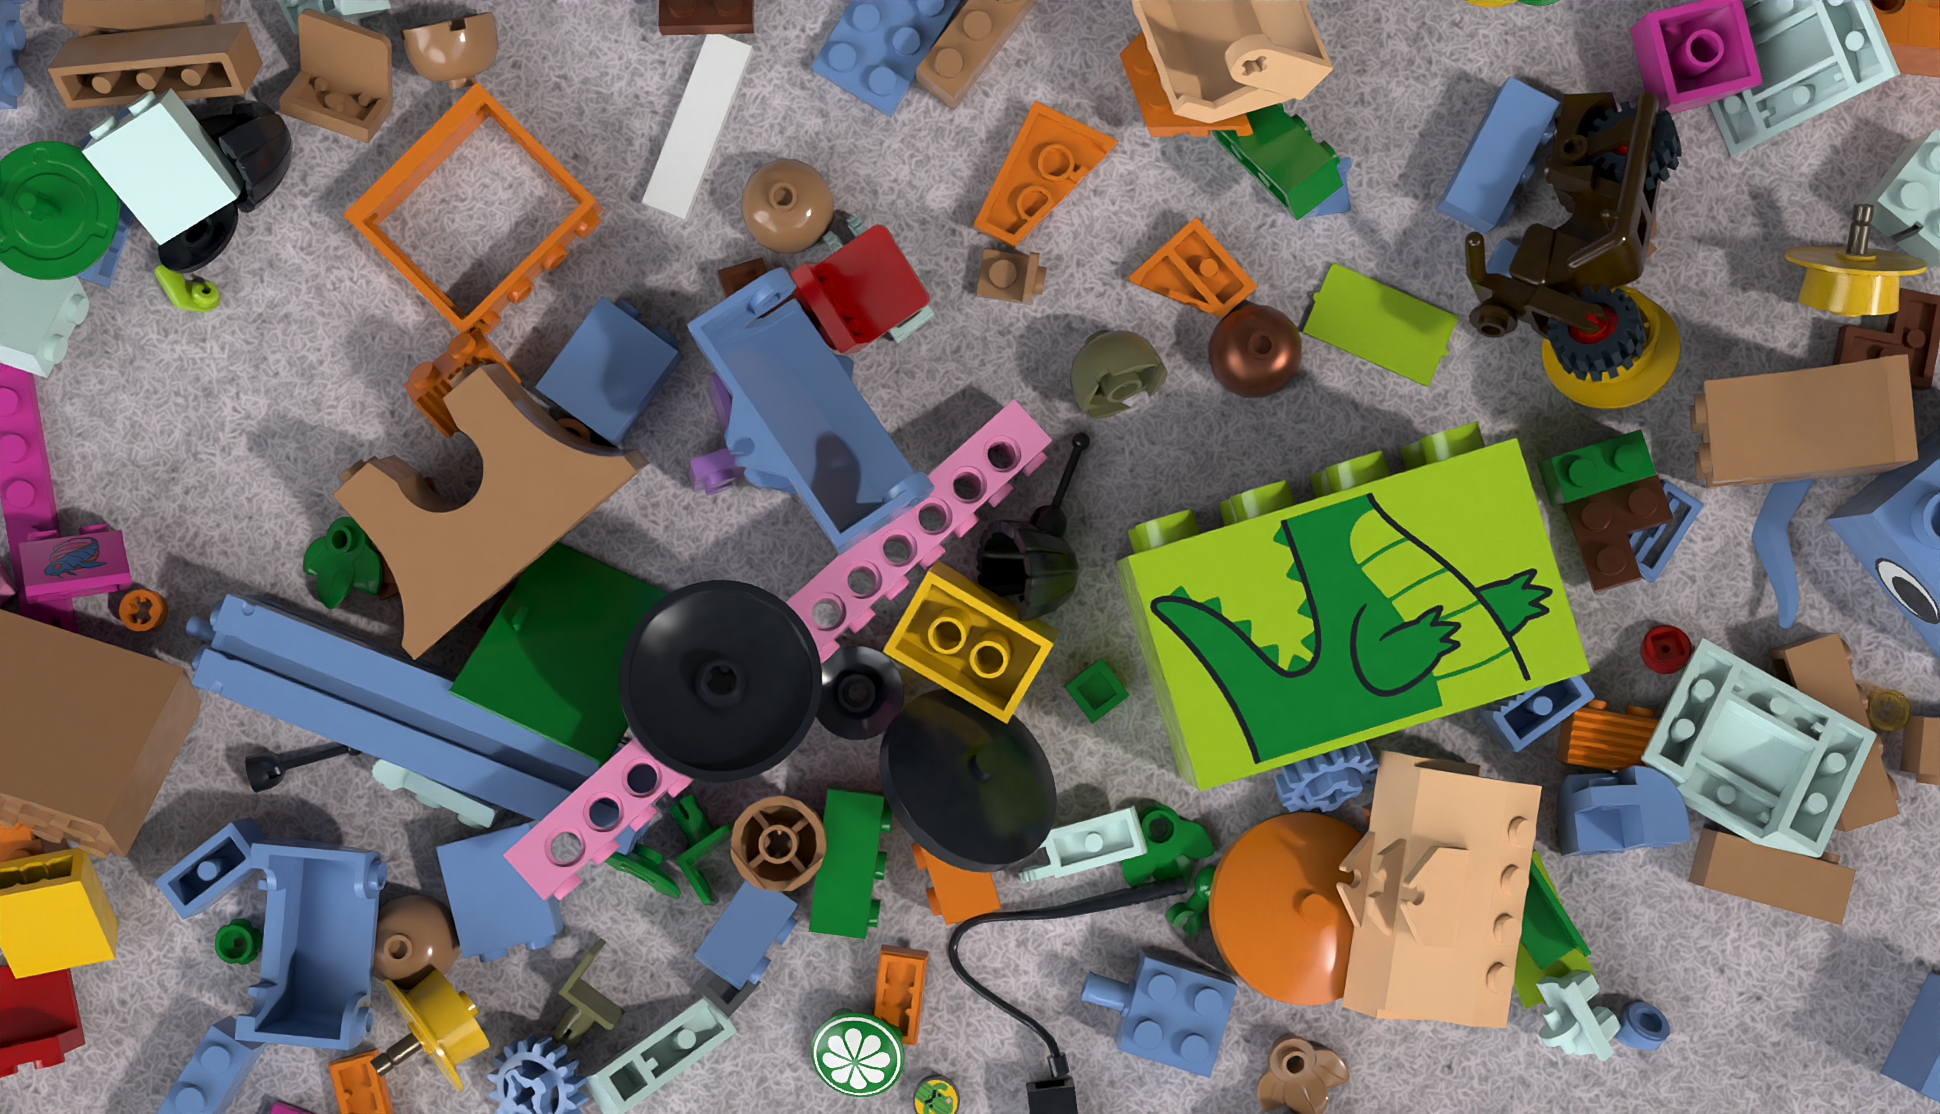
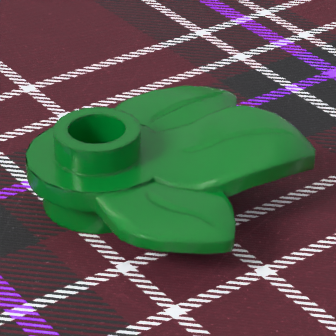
(343, 567)
(1170, 852)

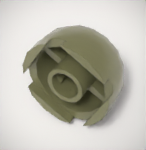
(1114, 369)

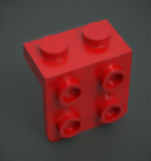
(860, 290)
(37, 1019)

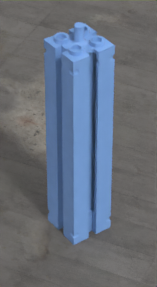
(389, 708)

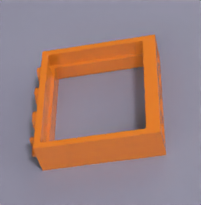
(421, 161)

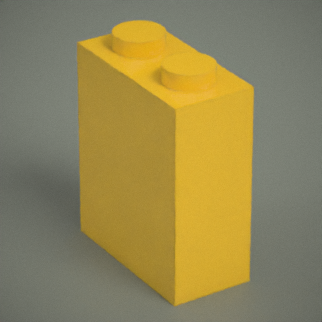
(54, 913)

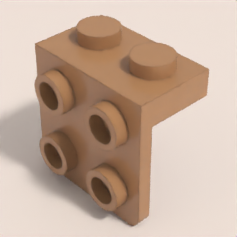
(341, 77)

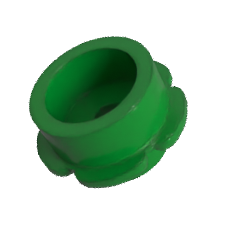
(227, 948)

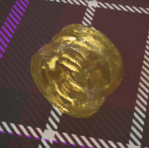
(1900, 713)

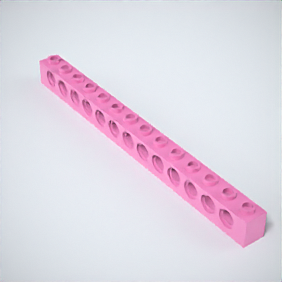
(1008, 431)

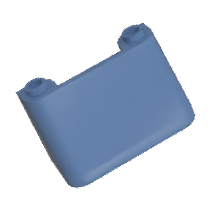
(315, 944)

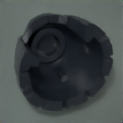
(257, 147)
(1030, 561)

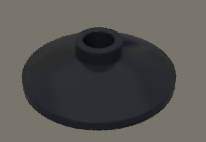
(200, 242)
(883, 699)

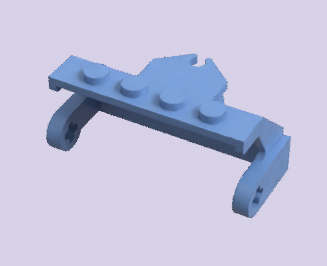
(801, 416)

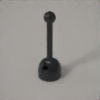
(1051, 516)
(268, 770)

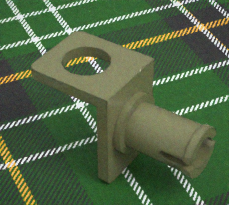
(587, 1004)

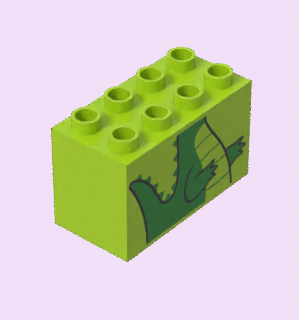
(1348, 607)

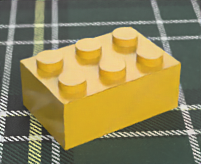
(970, 641)

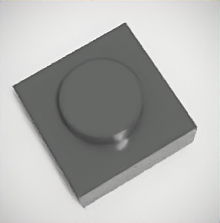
(722, 994)

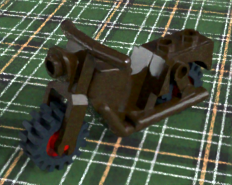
(1567, 272)

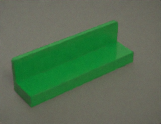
(1545, 924)

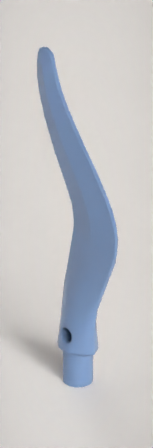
(1773, 545)

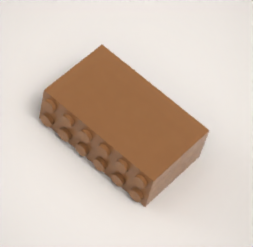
(85, 734)

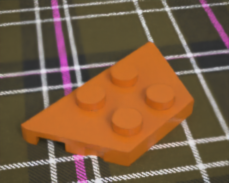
(1155, 103)

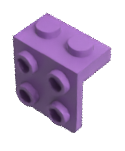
(717, 469)

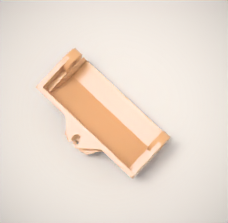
(1232, 53)
(1439, 892)

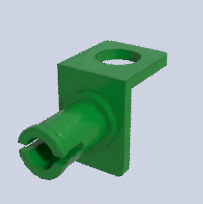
(702, 840)

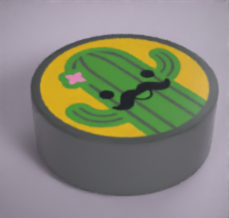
(936, 1096)

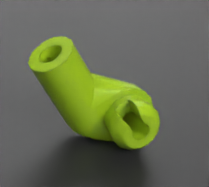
(186, 294)

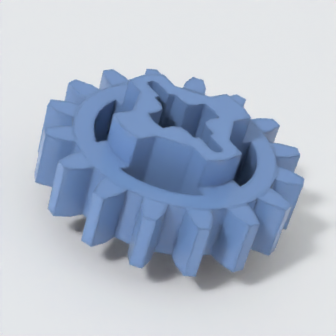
(1326, 778)
(536, 1079)

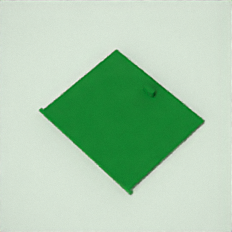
(564, 654)

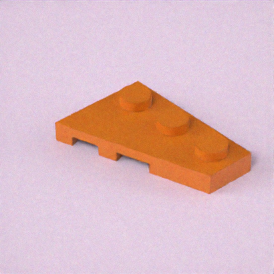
(1039, 173)

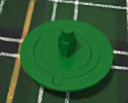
(54, 211)

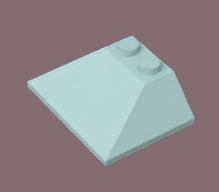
(1808, 63)
(1757, 752)

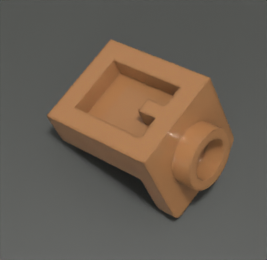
(1010, 276)

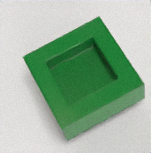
(1096, 690)

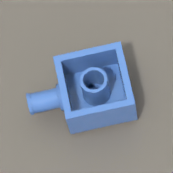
(1167, 1011)

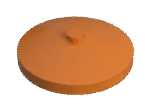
(1281, 909)

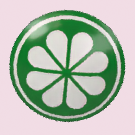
(857, 1053)

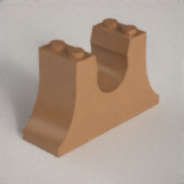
(1805, 424)
(531, 495)

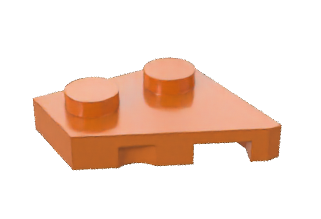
(1195, 272)

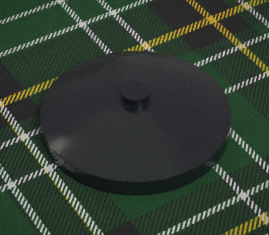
(720, 681)
(967, 782)

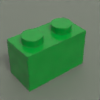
(1596, 468)

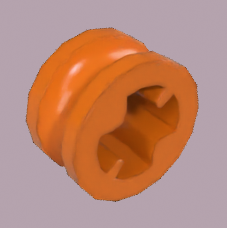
(129, 608)

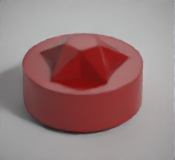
(1665, 649)

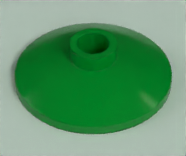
(645, 866)

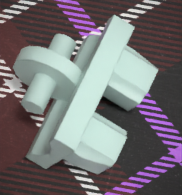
(1570, 1018)

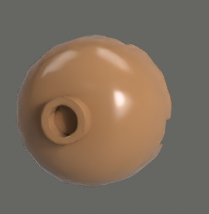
(452, 48)
(787, 206)
(778, 843)
(413, 939)

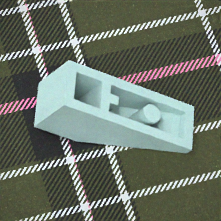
(657, 1057)

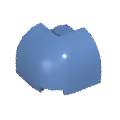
(1620, 812)

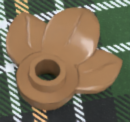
(1303, 1084)

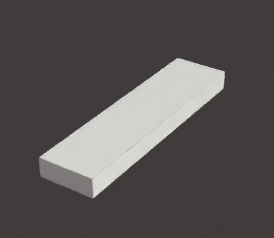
(697, 126)

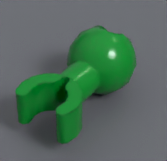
(1195, 904)

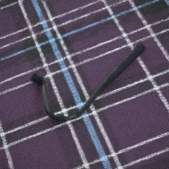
(1112, 900)

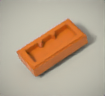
(901, 989)
(359, 1086)

